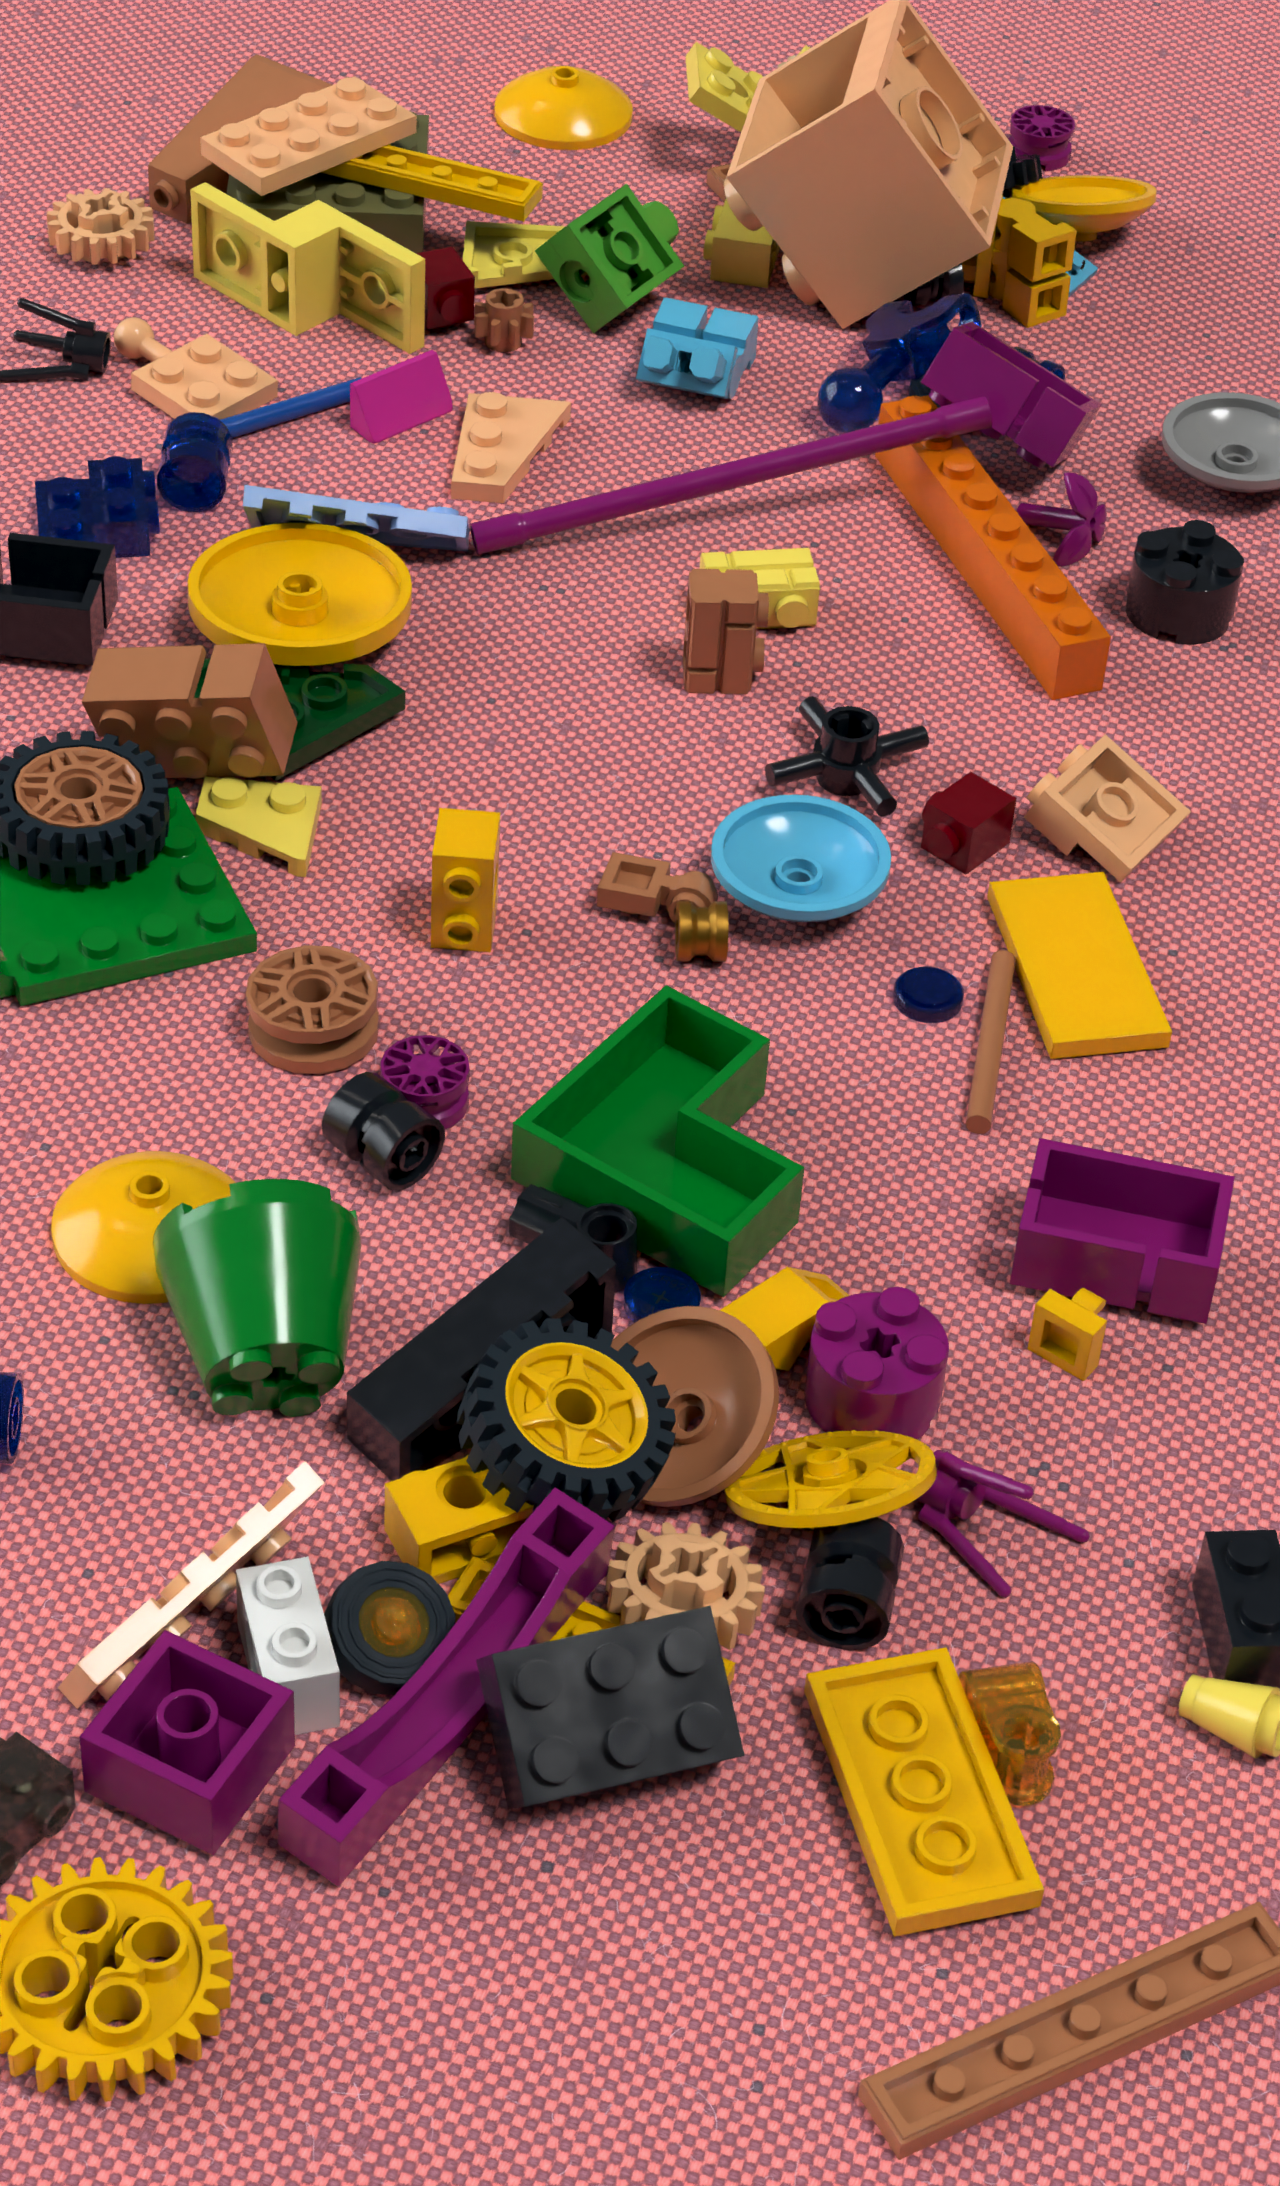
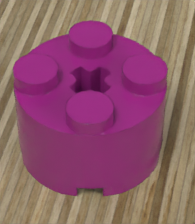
(876, 1364)

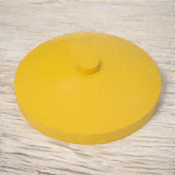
(302, 591)

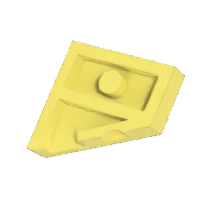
(262, 818)

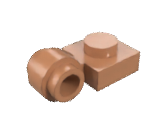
(644, 884)

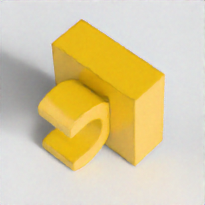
(1069, 1331)

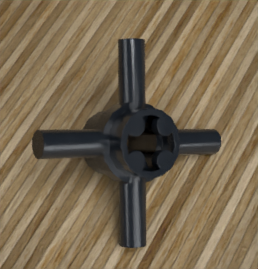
(847, 753)

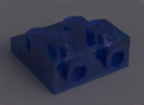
(108, 507)

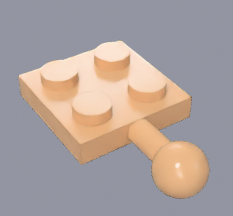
(195, 377)

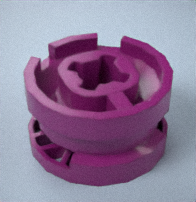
(1043, 132)
(430, 1079)

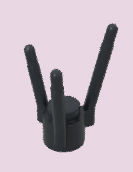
(84, 349)

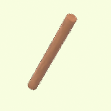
(990, 1042)

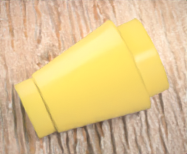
(1235, 1712)

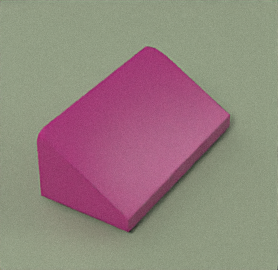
(399, 398)

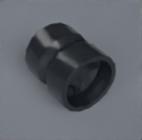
(383, 1131)
(850, 1583)

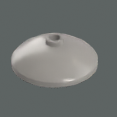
(1226, 441)

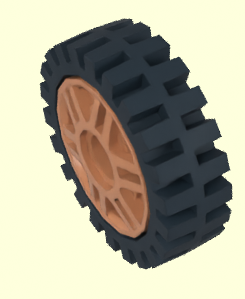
(82, 807)

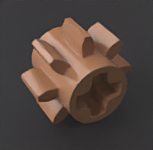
(504, 320)

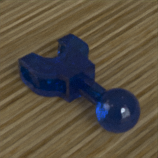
(898, 349)

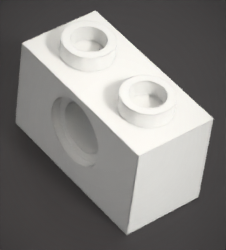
(289, 1638)

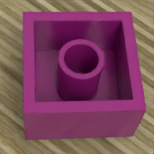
(188, 1741)

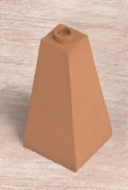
(181, 166)

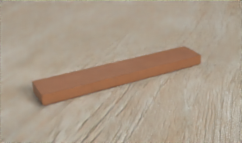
(1073, 2031)

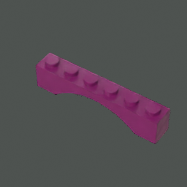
(380, 1766)

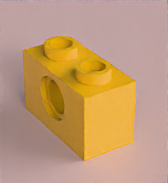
(465, 879)
(447, 1518)

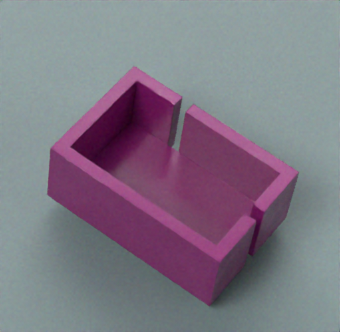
(1024, 398)
(1122, 1229)

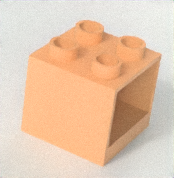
(869, 164)

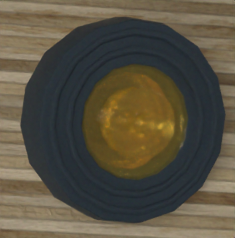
(386, 1624)

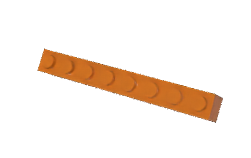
(999, 557)

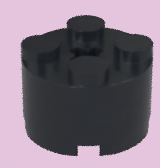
(1184, 583)

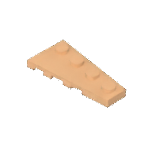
(206, 1580)

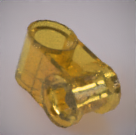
(1016, 1727)

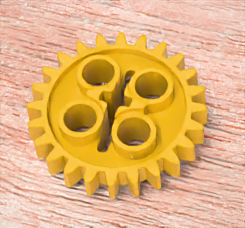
(165, 1999)

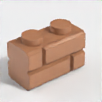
(721, 631)

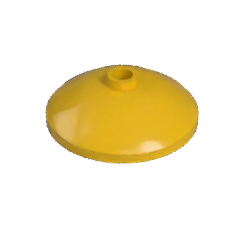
(563, 109)
(1088, 201)
(111, 1214)

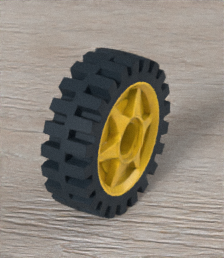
(566, 1416)

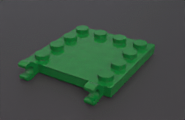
(120, 930)

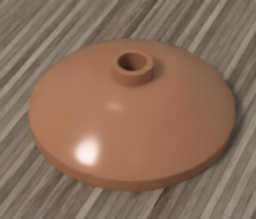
(711, 1371)

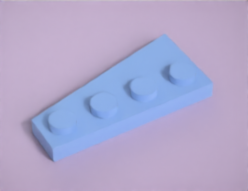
(382, 521)

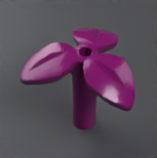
(1082, 521)

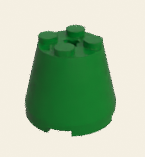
(263, 1292)

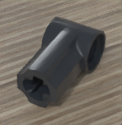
(605, 1225)

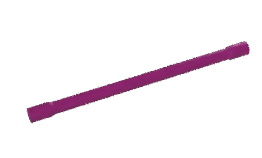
(517, 528)

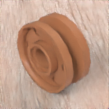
(312, 1009)

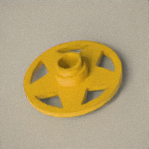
(832, 1484)

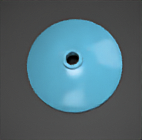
(800, 858)

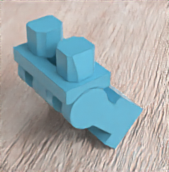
(696, 354)

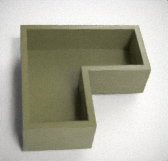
(381, 209)

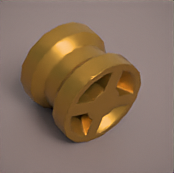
(701, 931)

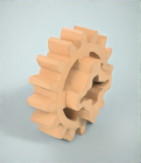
(100, 226)
(686, 1575)

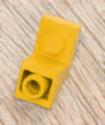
(785, 1311)

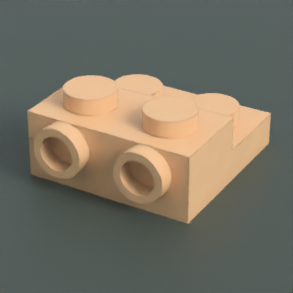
(1105, 807)

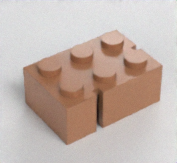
(231, 730)

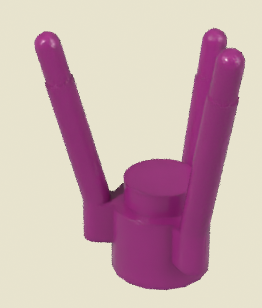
(960, 1491)

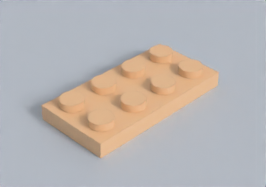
(308, 135)

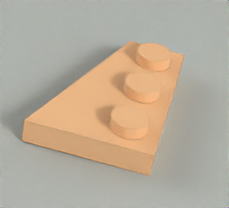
(500, 441)

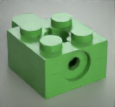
(619, 248)

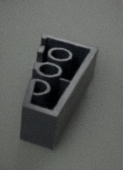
(410, 1403)

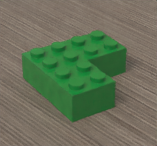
(653, 1133)

